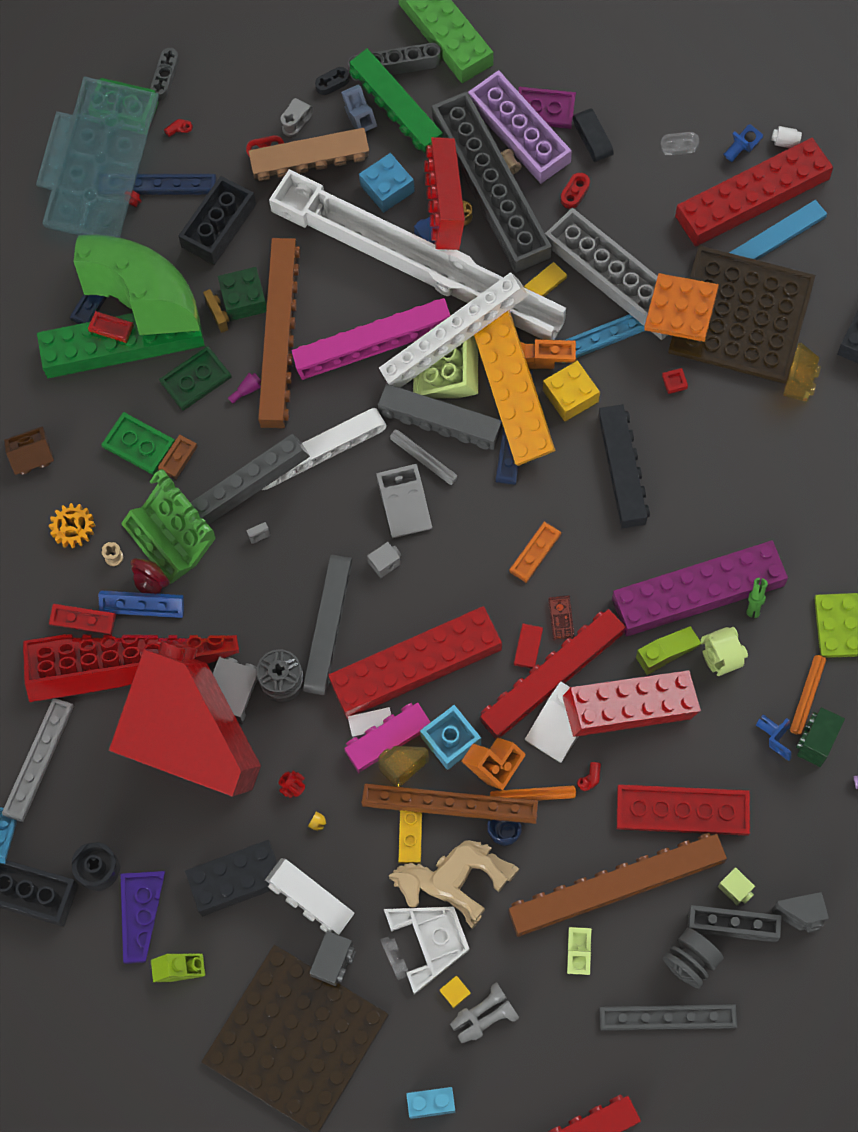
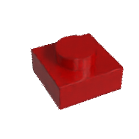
(674, 381)

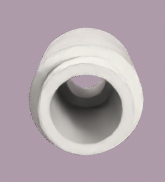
(786, 137)

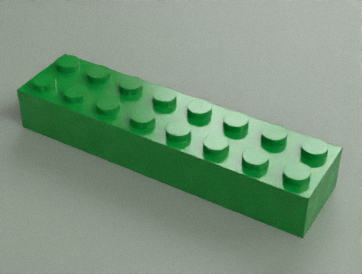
(78, 350)

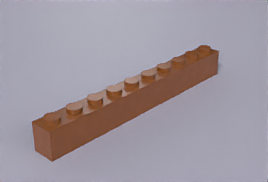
(278, 335)
(617, 884)

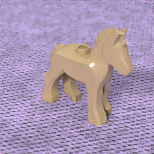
(450, 877)

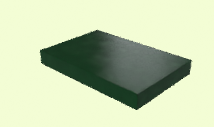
(195, 378)

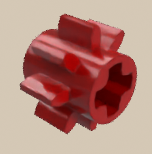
(291, 784)

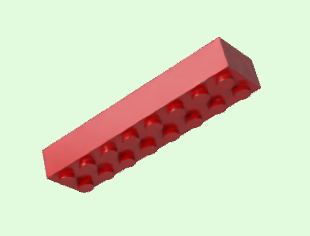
(753, 191)
(415, 662)

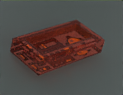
(561, 617)

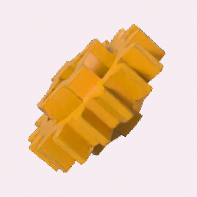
(70, 534)

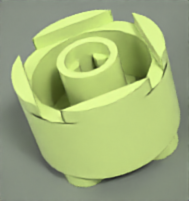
(723, 651)

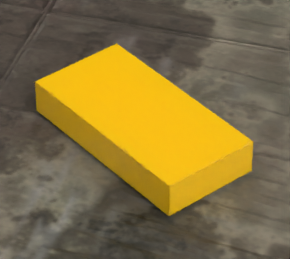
(546, 280)

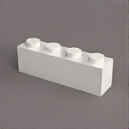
(309, 896)

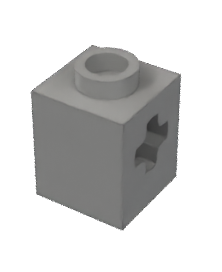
(384, 559)

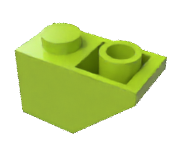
(177, 967)

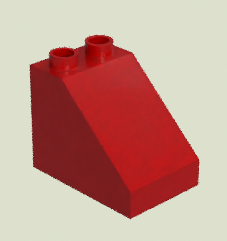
(184, 723)

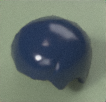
(504, 832)

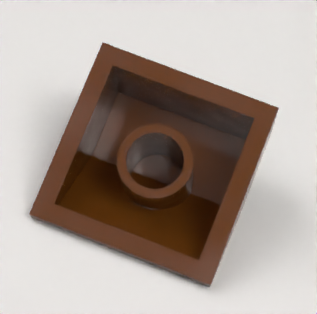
(28, 451)

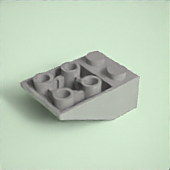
(404, 501)

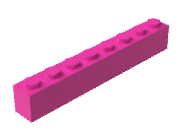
(369, 339)

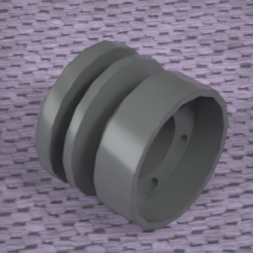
(282, 687)
(695, 955)

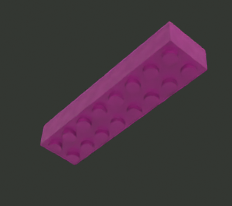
(698, 588)

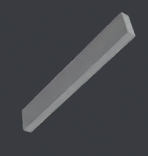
(37, 760)

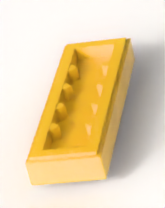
(410, 837)

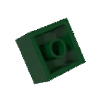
(242, 293)
(821, 735)

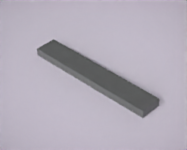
(668, 1017)

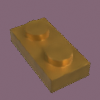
(220, 316)

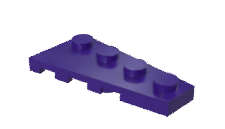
(139, 907)

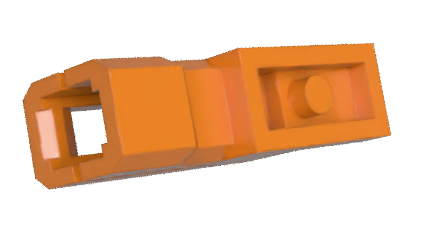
(547, 352)

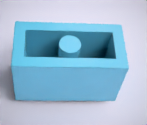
(430, 1102)

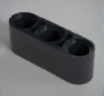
(593, 135)

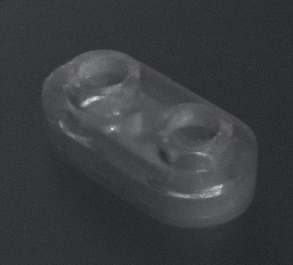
(679, 143)
(398, 966)

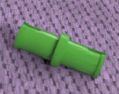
(756, 597)

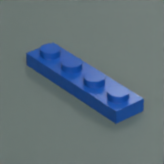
(141, 604)

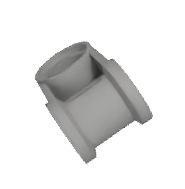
(295, 117)

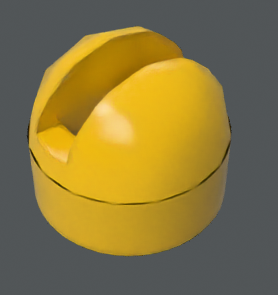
(317, 822)

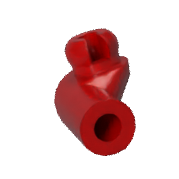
(178, 126)
(591, 779)

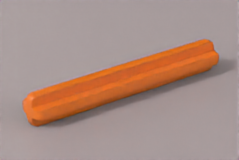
(808, 695)
(538, 794)

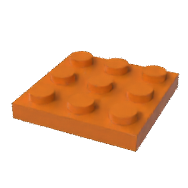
(681, 307)

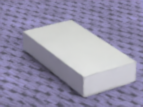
(361, 722)

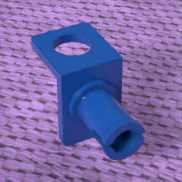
(740, 143)
(776, 732)

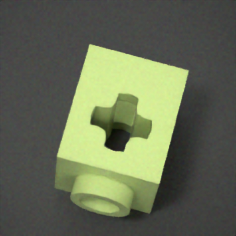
(737, 887)

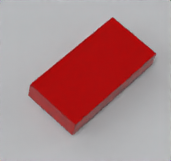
(110, 326)
(528, 646)

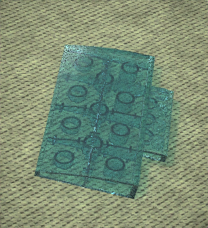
(96, 158)

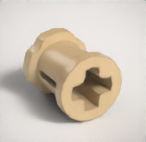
(513, 165)
(115, 549)

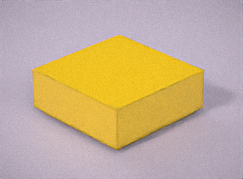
(455, 991)

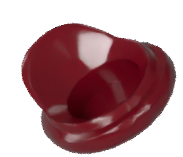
(148, 576)

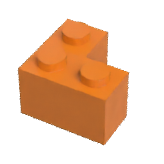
(495, 764)

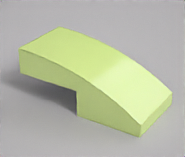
(579, 950)

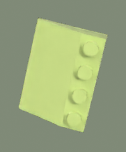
(452, 375)

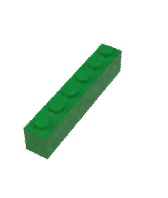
(394, 99)

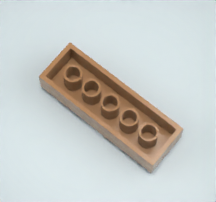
(309, 153)

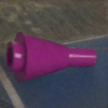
(249, 384)

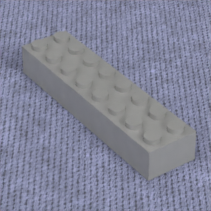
(604, 264)

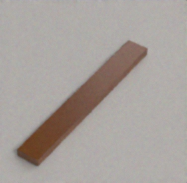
(450, 803)

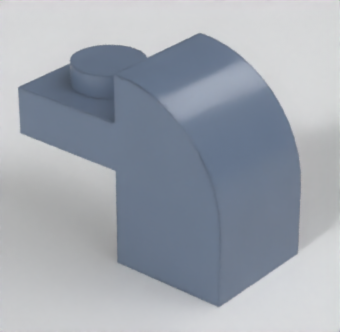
(357, 109)

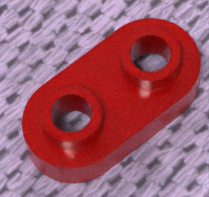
(263, 142)
(575, 192)

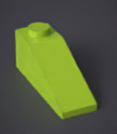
(667, 649)

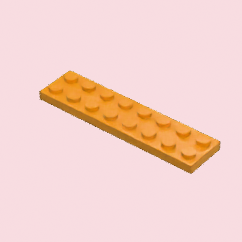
(514, 390)

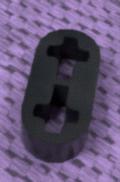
(332, 81)

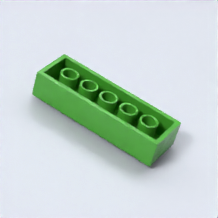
(448, 28)

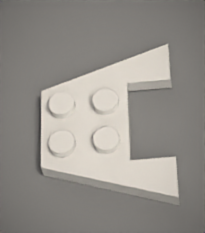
(438, 936)

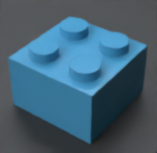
(386, 182)

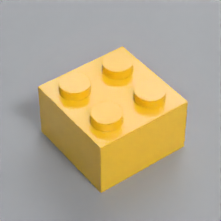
(571, 391)

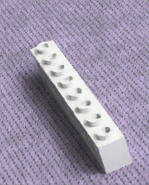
(454, 331)

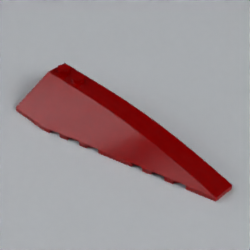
(82, 665)

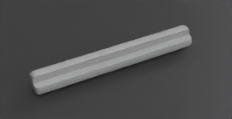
(423, 457)

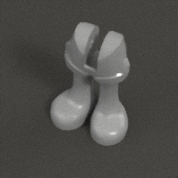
(471, 1016)

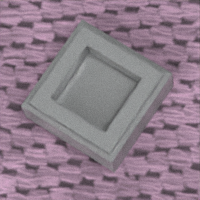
(258, 533)

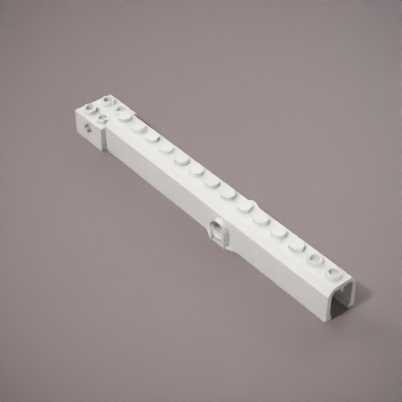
(446, 270)

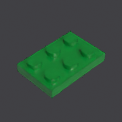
(138, 443)

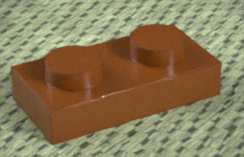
(178, 456)

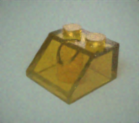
(802, 374)
(402, 763)

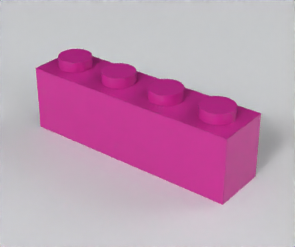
(394, 732)

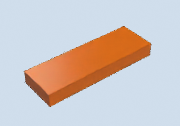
(535, 552)

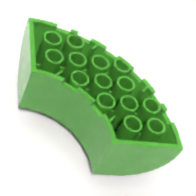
(139, 280)

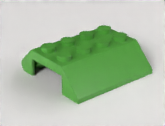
(169, 529)

